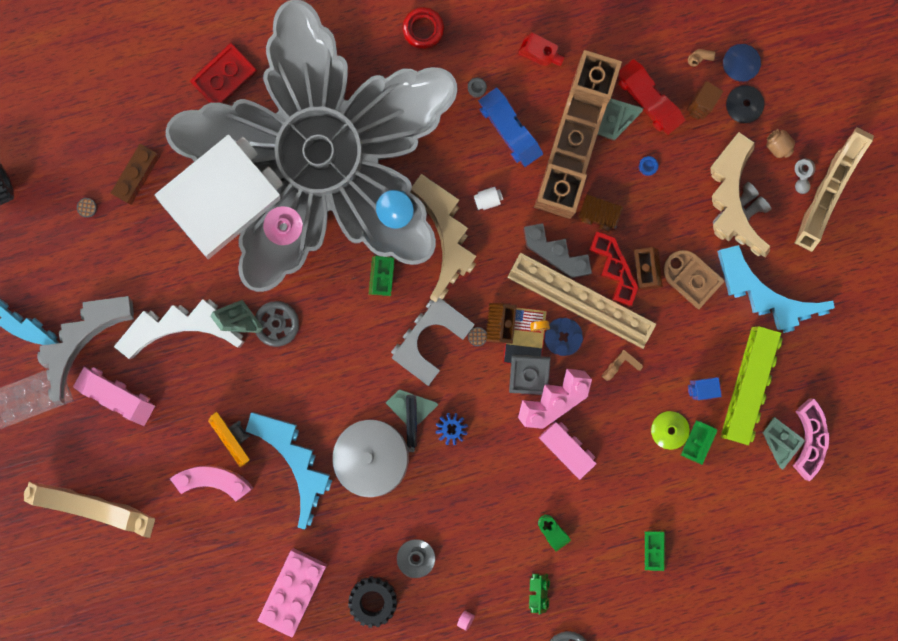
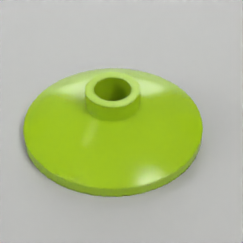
(660, 430)

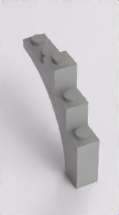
(60, 356)

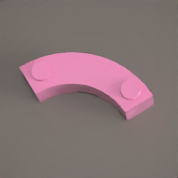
(816, 439)
(214, 477)

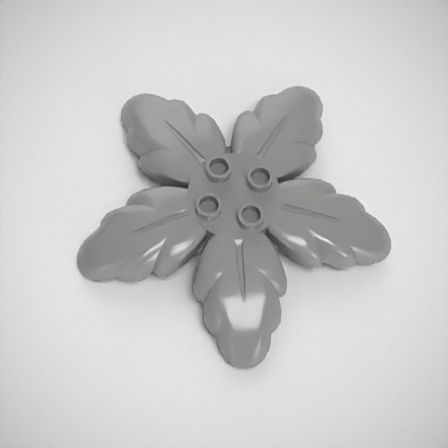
(324, 145)

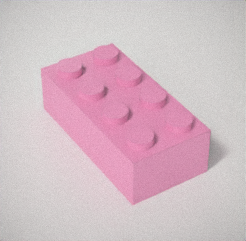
(292, 592)

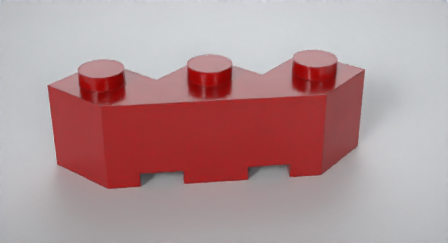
(615, 268)

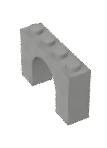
(437, 314)

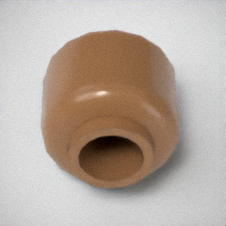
(780, 144)

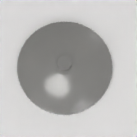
(370, 458)

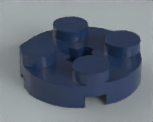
(566, 326)

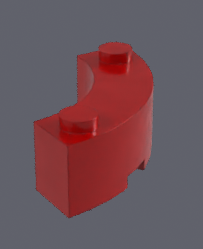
(658, 107)

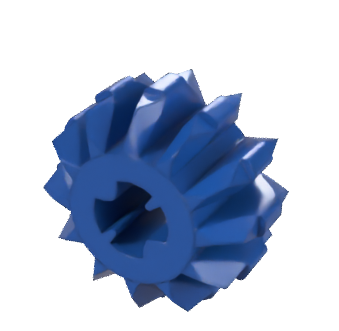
(458, 429)

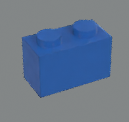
(704, 388)

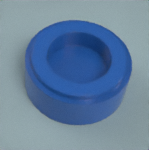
(648, 166)

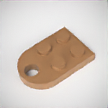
(693, 278)

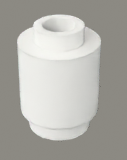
(488, 198)

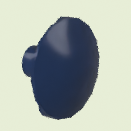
(741, 62)

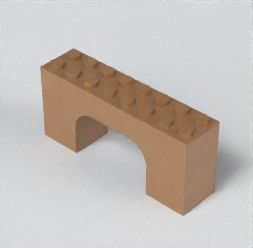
(577, 134)

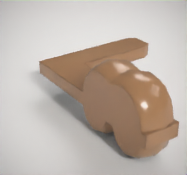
(614, 367)

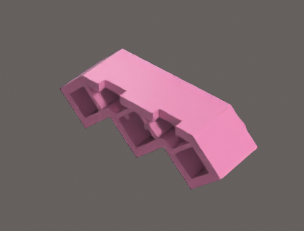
(114, 396)
(556, 400)

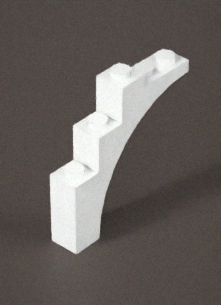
(148, 328)

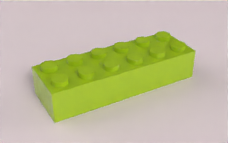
(751, 384)

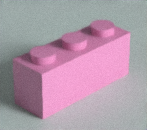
(568, 449)

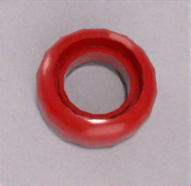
(432, 15)

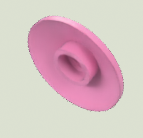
(280, 216)

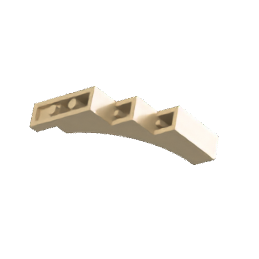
(89, 506)

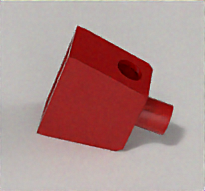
(533, 47)

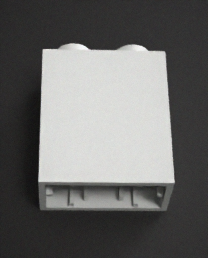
(220, 194)

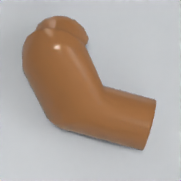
(700, 54)

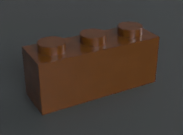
(704, 101)
(135, 174)

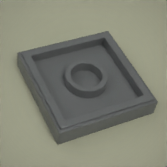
(529, 374)

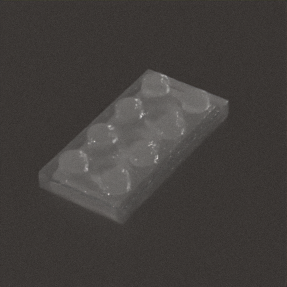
(27, 399)

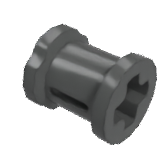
(238, 432)

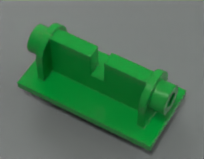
(540, 585)

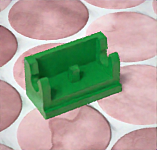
(381, 276)
(699, 442)
(655, 550)

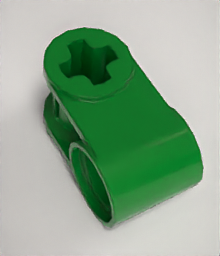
(555, 534)

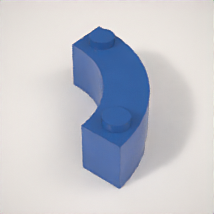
(504, 119)

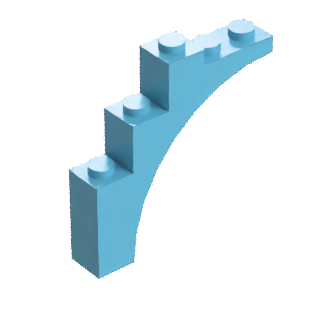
(762, 299)
(310, 482)

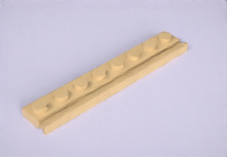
(581, 300)

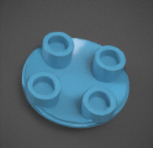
(394, 209)

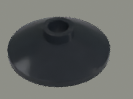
(736, 108)

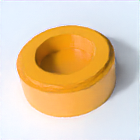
(539, 326)

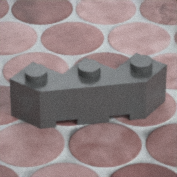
(556, 252)

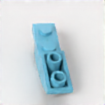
(27, 330)

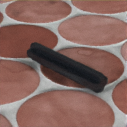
(411, 418)

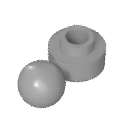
(803, 185)

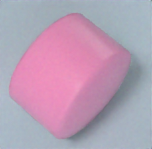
(465, 620)

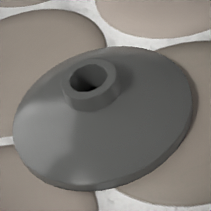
(413, 568)

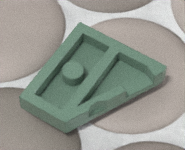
(617, 118)
(236, 318)
(398, 405)
(782, 441)

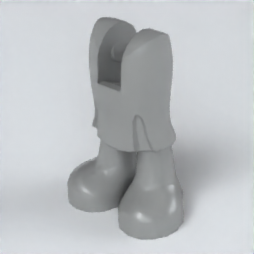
(758, 205)

